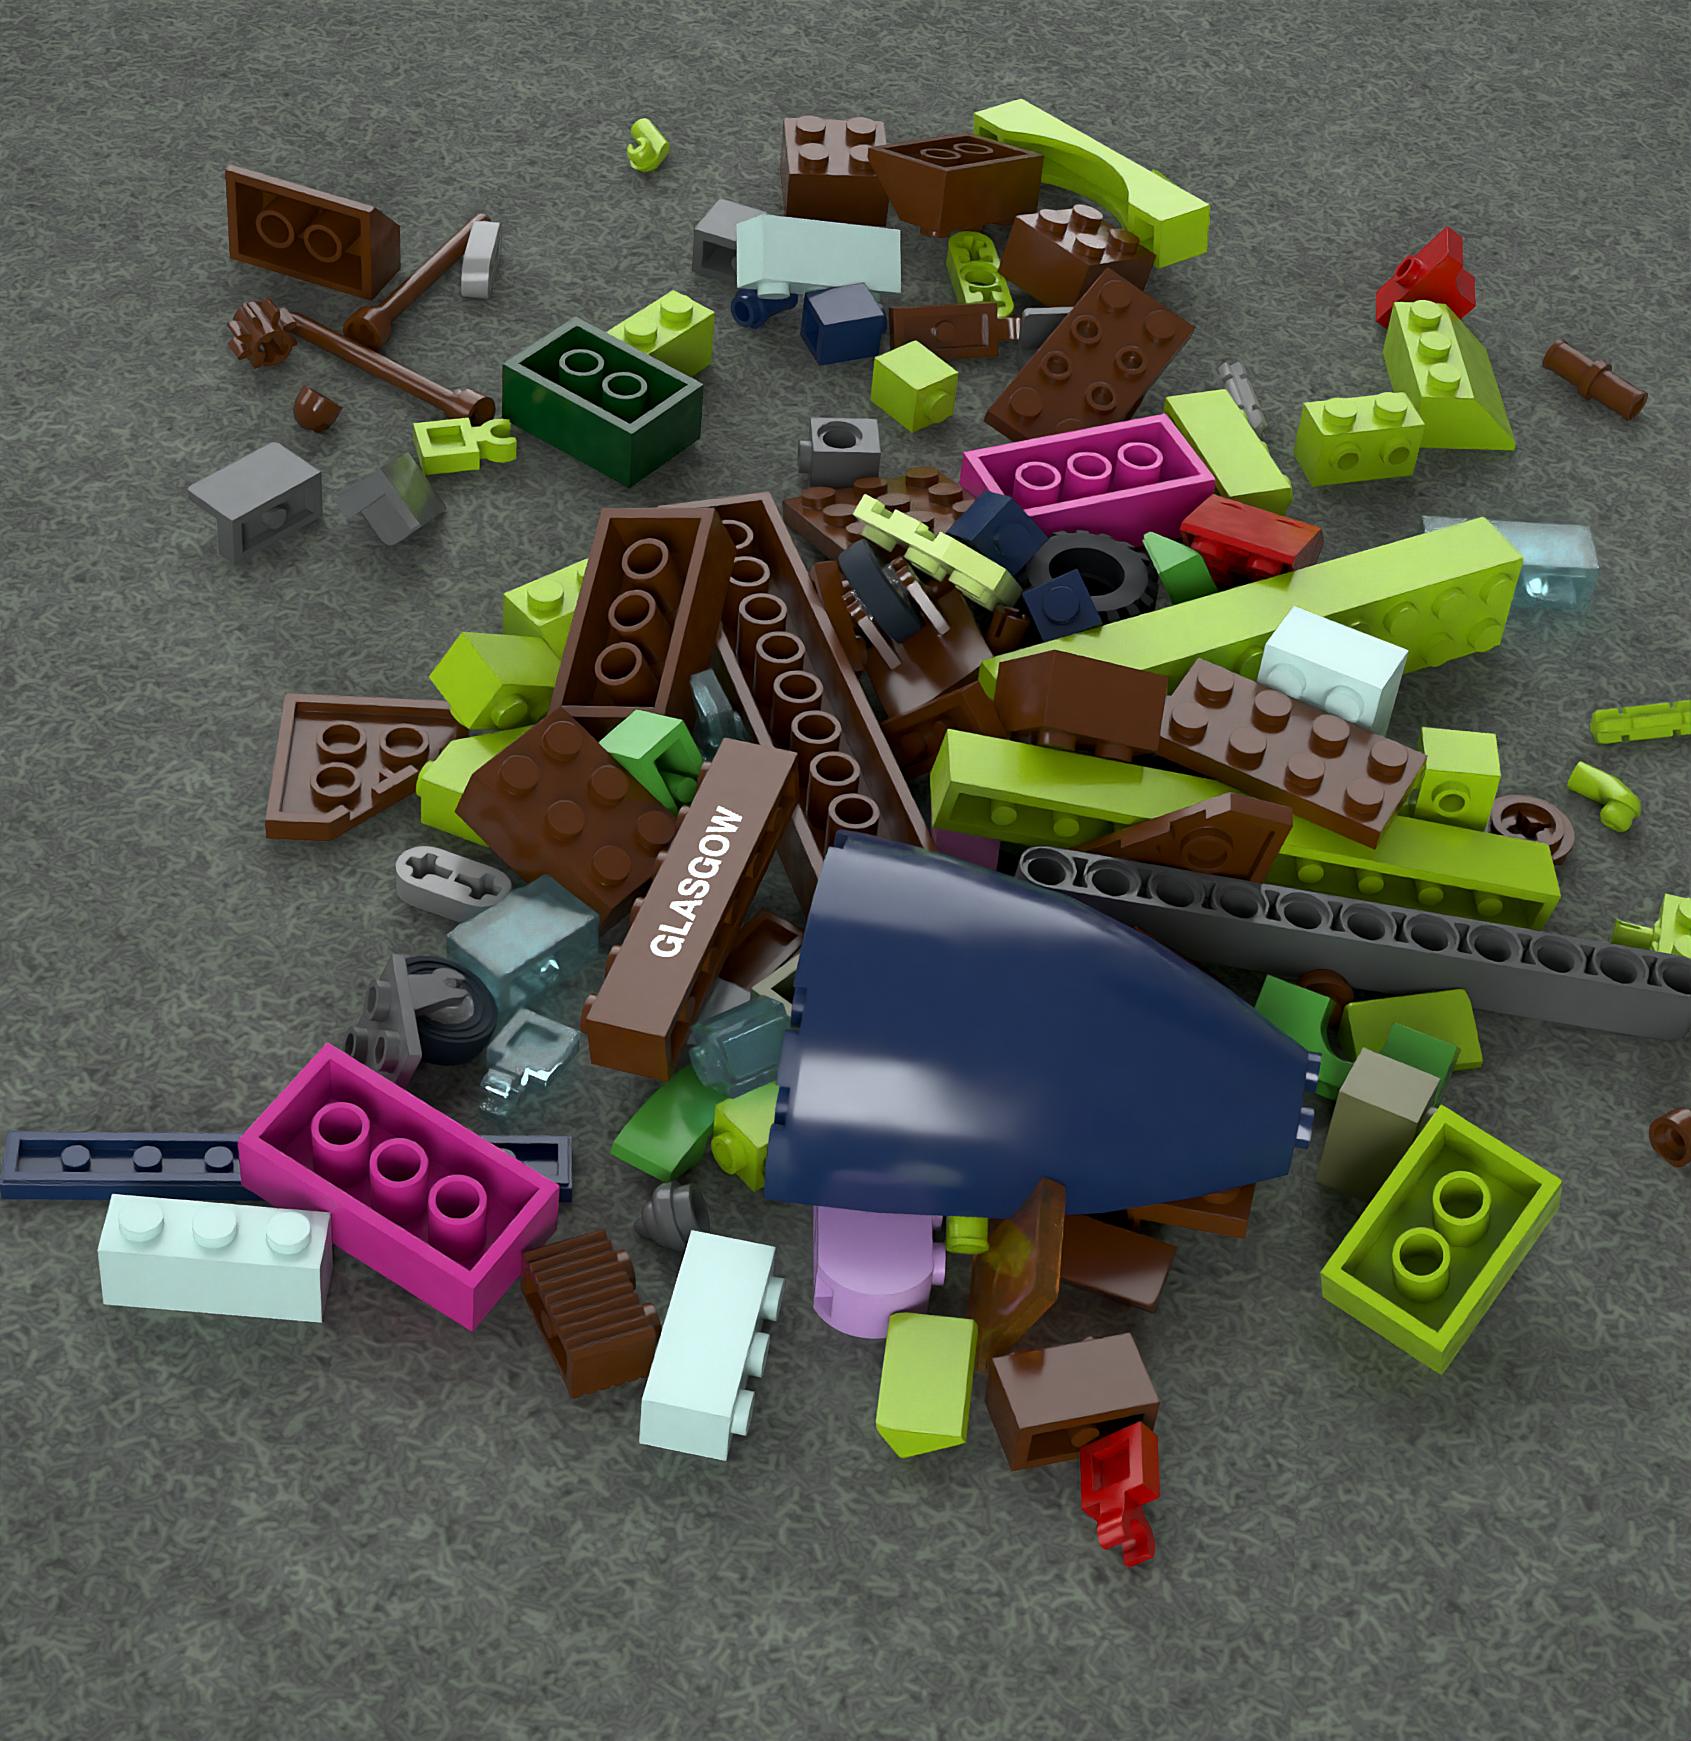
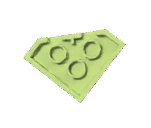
(970, 571)

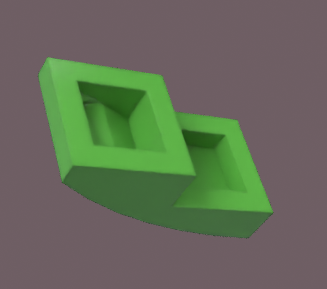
(670, 1127)

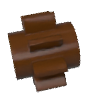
(262, 333)

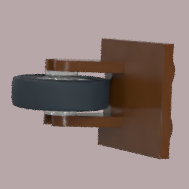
(911, 653)

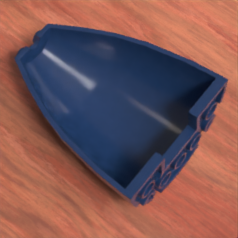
(1005, 1035)

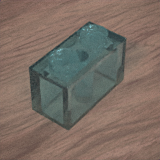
(527, 943)

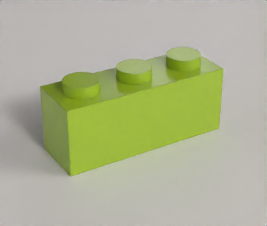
(1230, 450)

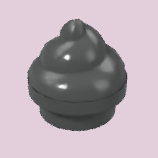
(673, 1215)

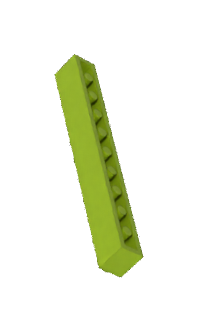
(1070, 798)

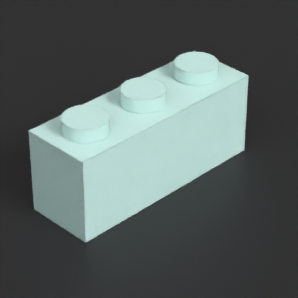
(810, 255)
(216, 1258)
(711, 1346)

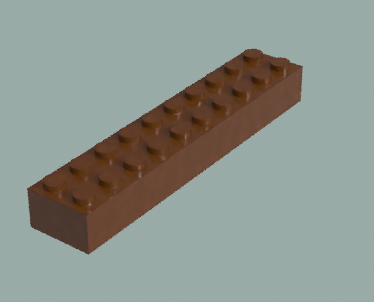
(802, 696)

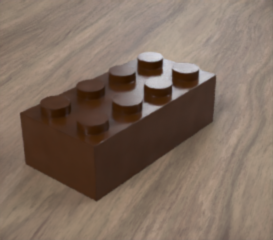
(644, 616)

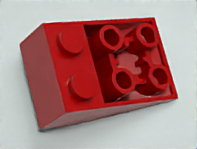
(1248, 542)

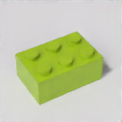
(1441, 1239)

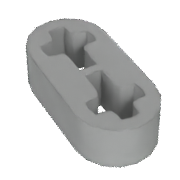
(481, 259)
(448, 883)

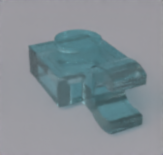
(525, 1053)

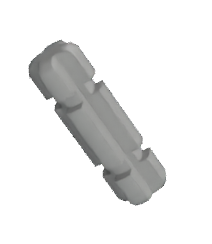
(1237, 383)

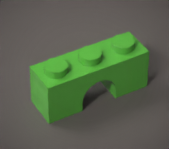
(1306, 1018)

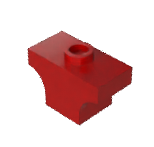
(1432, 276)

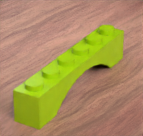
(1145, 204)

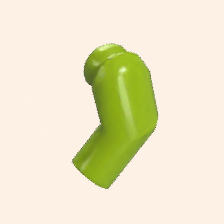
(652, 146)

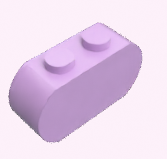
(873, 1267)

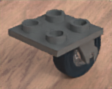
(423, 1013)

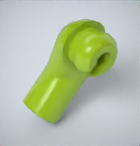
(1618, 800)

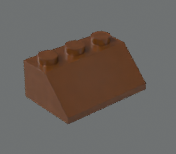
(958, 182)
(310, 234)

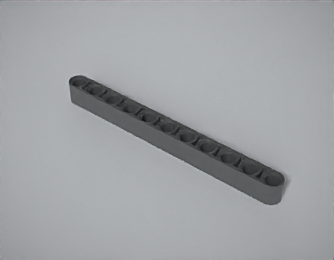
(1379, 944)

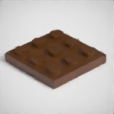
(828, 520)

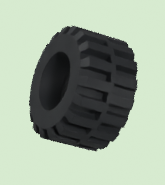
(1111, 570)

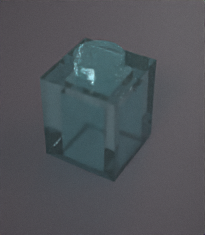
(740, 1046)

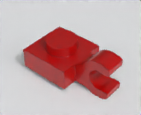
(1116, 1481)

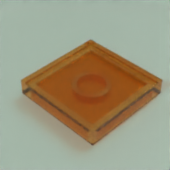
(1018, 1272)

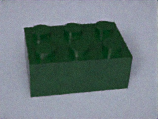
(602, 401)

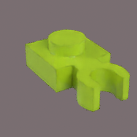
(458, 447)

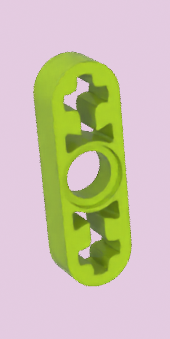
(981, 270)

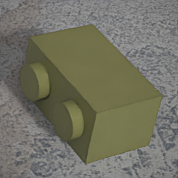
(1375, 1123)

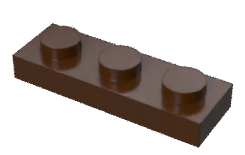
(919, 732)

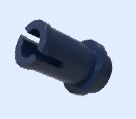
(754, 311)

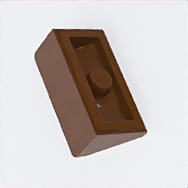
(1114, 1262)

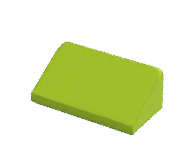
(1438, 1014)
(926, 1382)

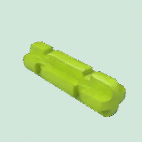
(1641, 722)

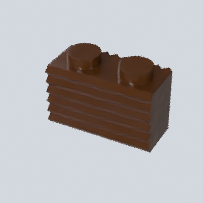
(590, 1312)

